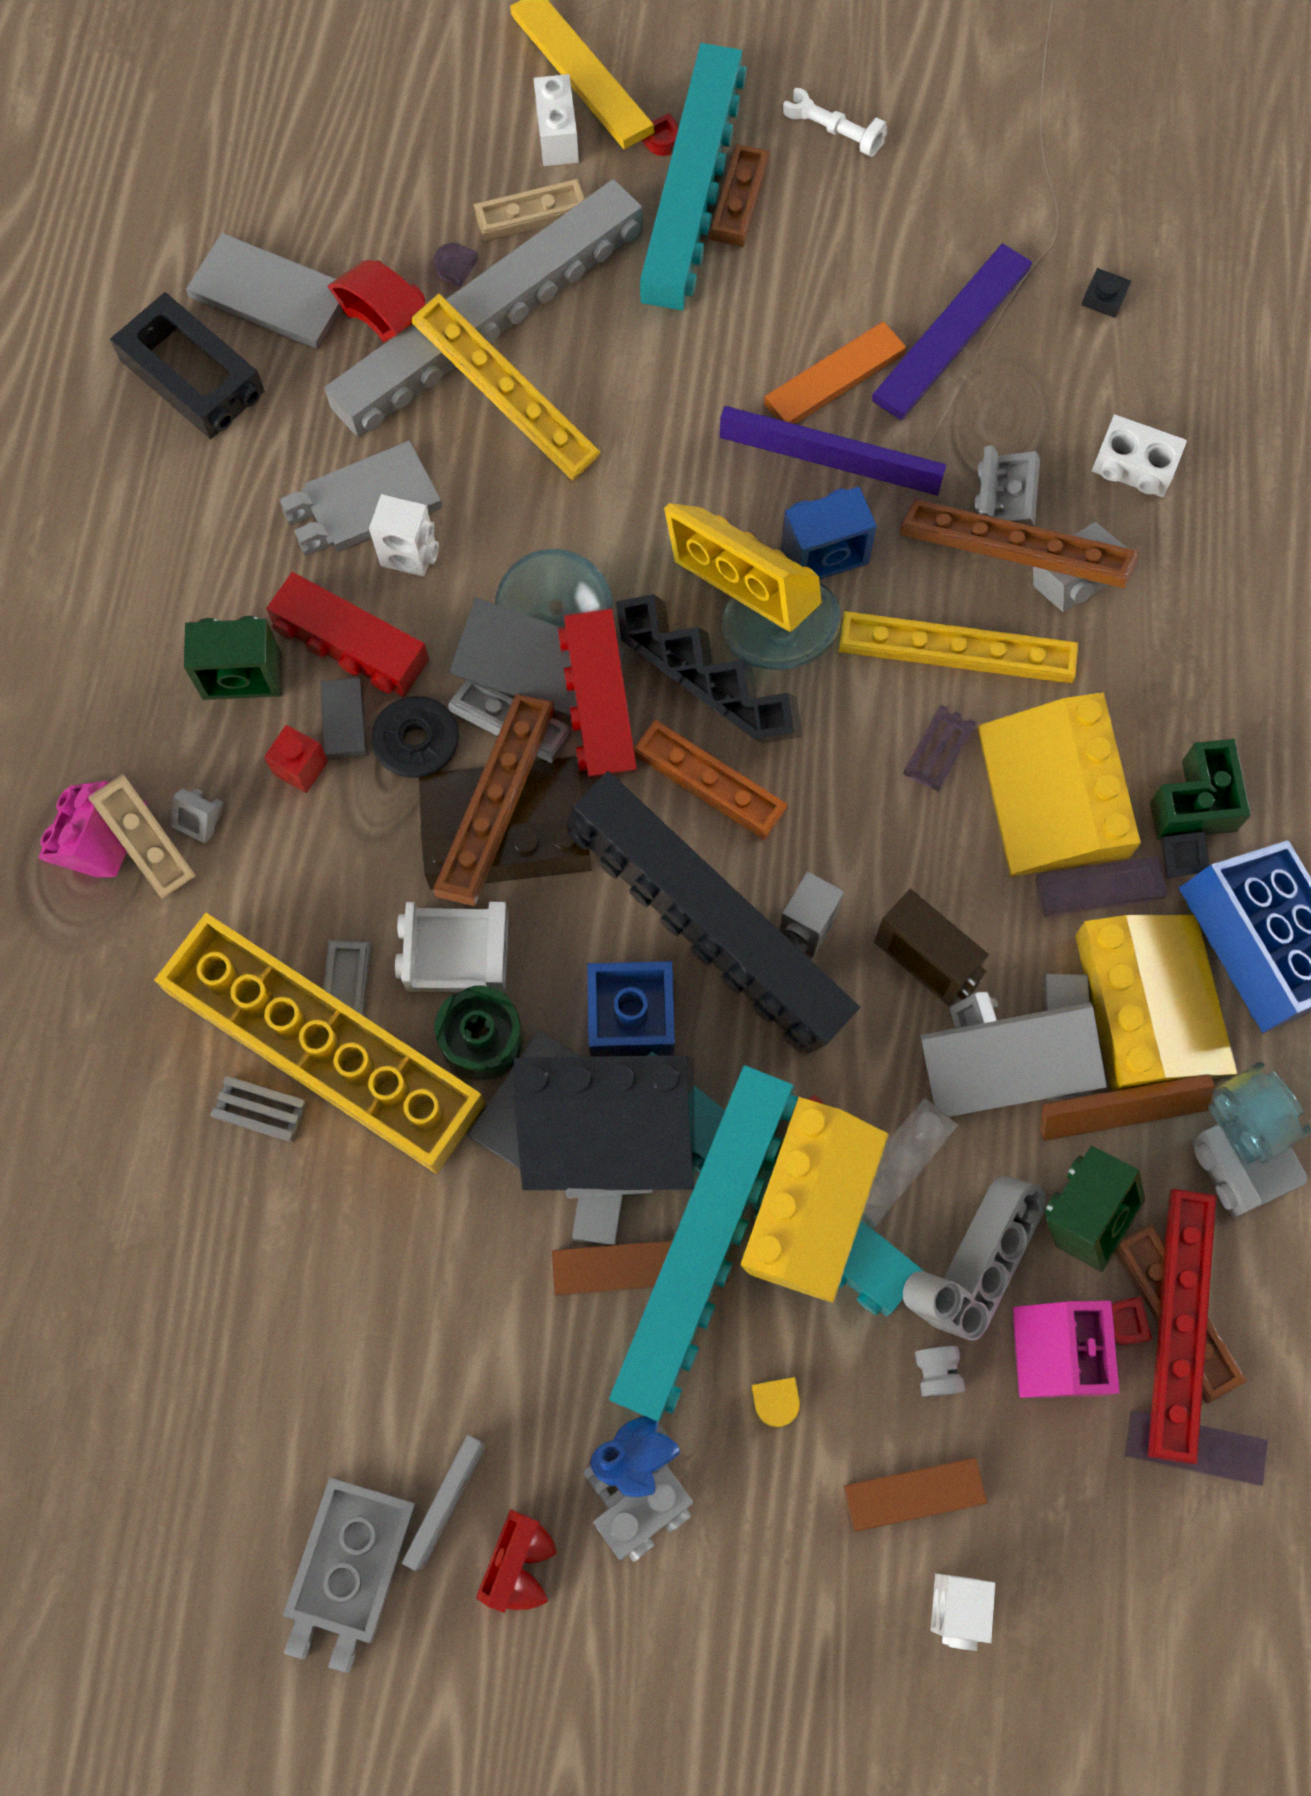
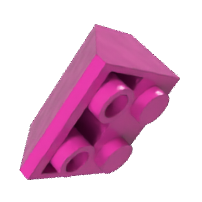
(80, 835)
(1065, 1350)

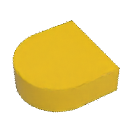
(776, 1401)

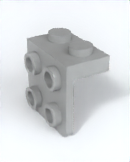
(1242, 1184)

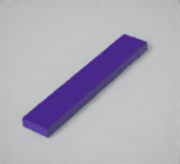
(951, 332)
(831, 450)

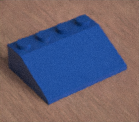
(1260, 928)

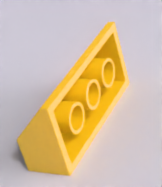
(742, 566)
(814, 1200)

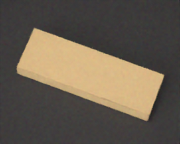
(526, 209)
(142, 836)

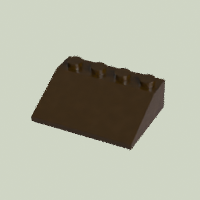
(537, 832)

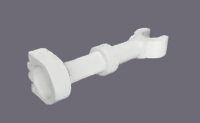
(870, 139)

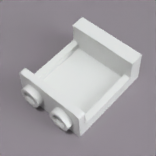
(453, 948)

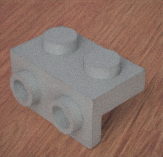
(1008, 486)

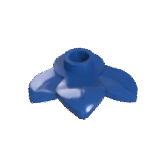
(637, 1455)

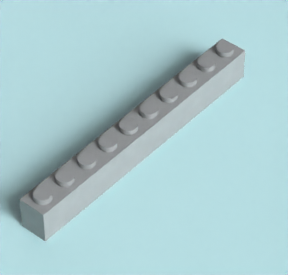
(490, 303)

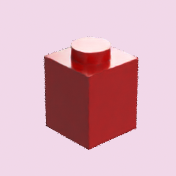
(296, 758)

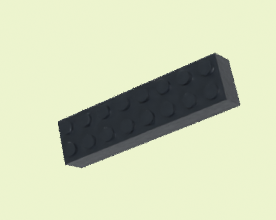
(709, 915)

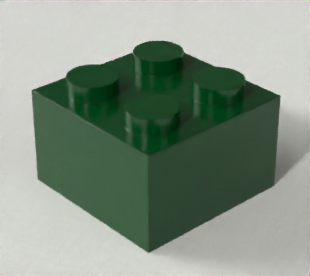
(233, 658)
(1095, 1207)

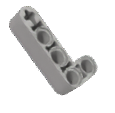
(983, 1264)

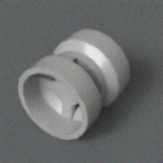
(940, 1371)

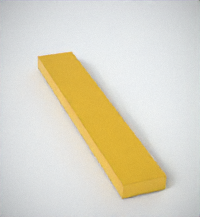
(587, 74)
(505, 387)
(958, 647)

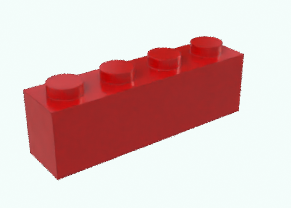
(347, 635)
(599, 693)

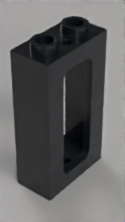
(206, 412)

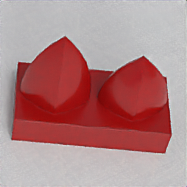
(505, 1581)

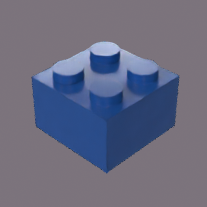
(830, 533)
(630, 1009)

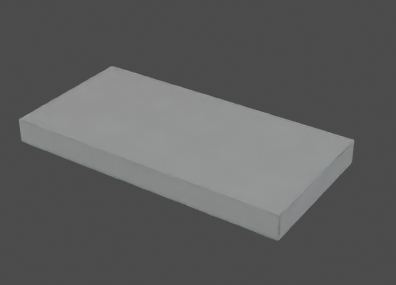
(266, 291)
(1014, 1060)

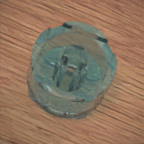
(1259, 1113)

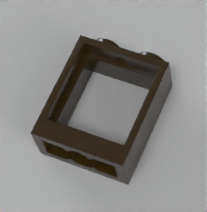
(931, 948)

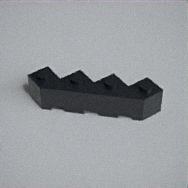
(688, 660)

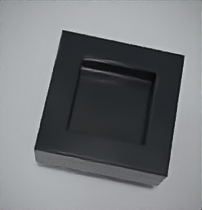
(1106, 292)
(1184, 854)

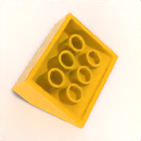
(1059, 786)
(1153, 999)

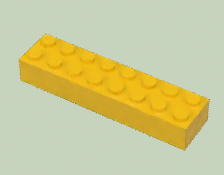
(321, 1042)

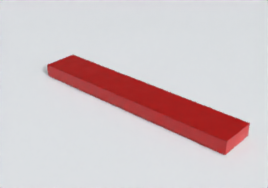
(1182, 1327)

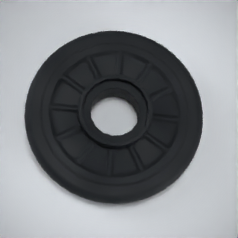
(421, 759)

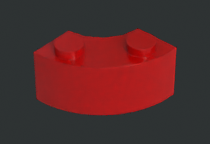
(378, 297)

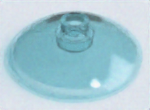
(552, 576)
(773, 647)

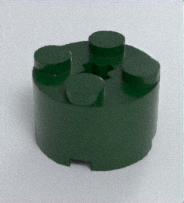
(468, 1012)

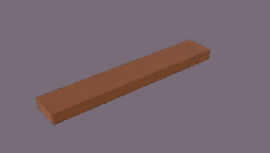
(1020, 543)
(494, 800)

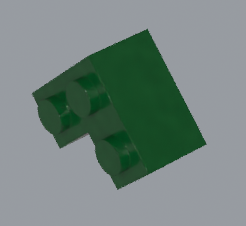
(1209, 799)

